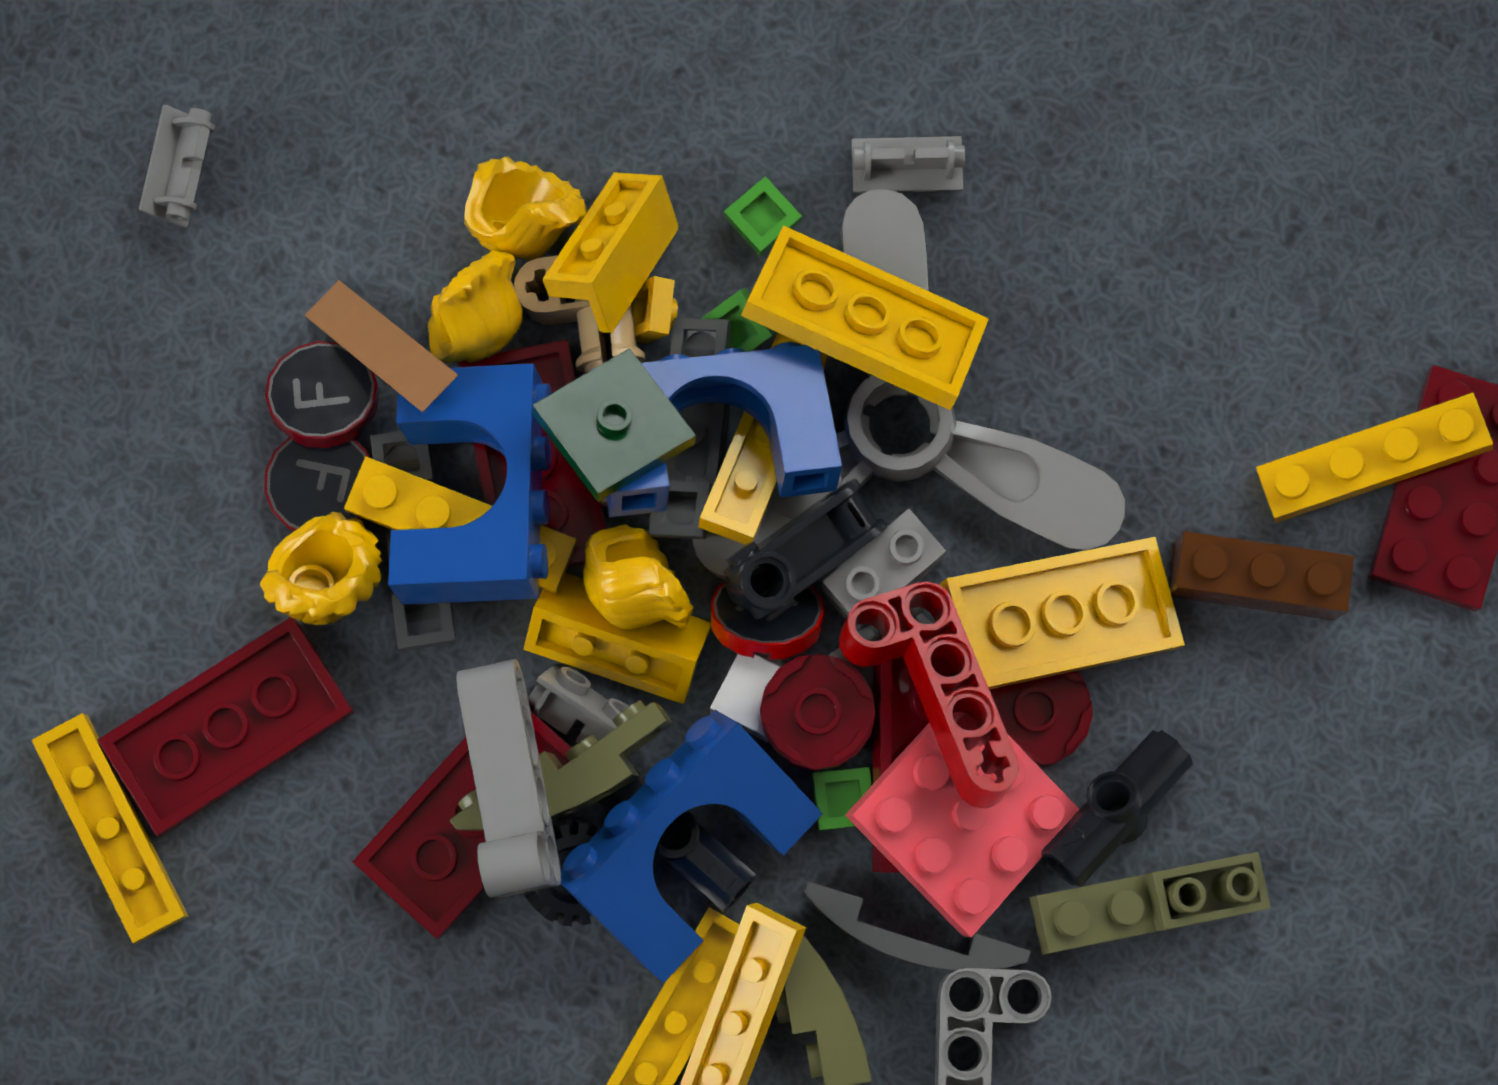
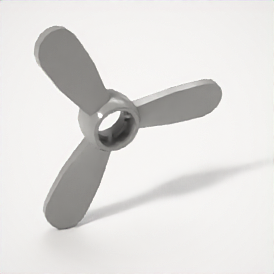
(1003, 471)

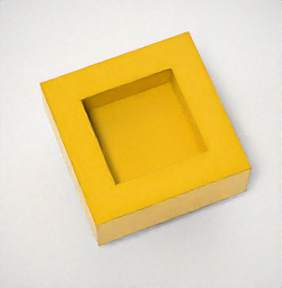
(654, 309)

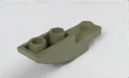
(594, 768)
(1149, 903)
(816, 1003)

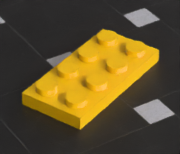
(866, 317)
(1067, 612)

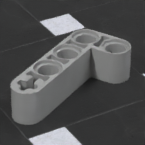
(508, 781)
(978, 1022)

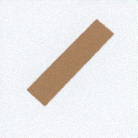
(381, 346)

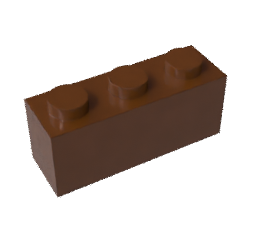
(1261, 575)

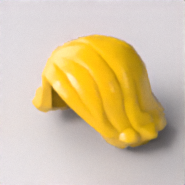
(520, 208)
(476, 311)
(323, 570)
(632, 580)

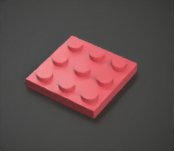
(955, 852)

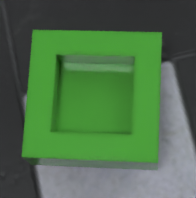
(761, 215)
(745, 332)
(837, 793)

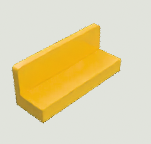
(615, 247)
(647, 658)

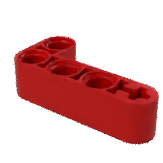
(939, 694)

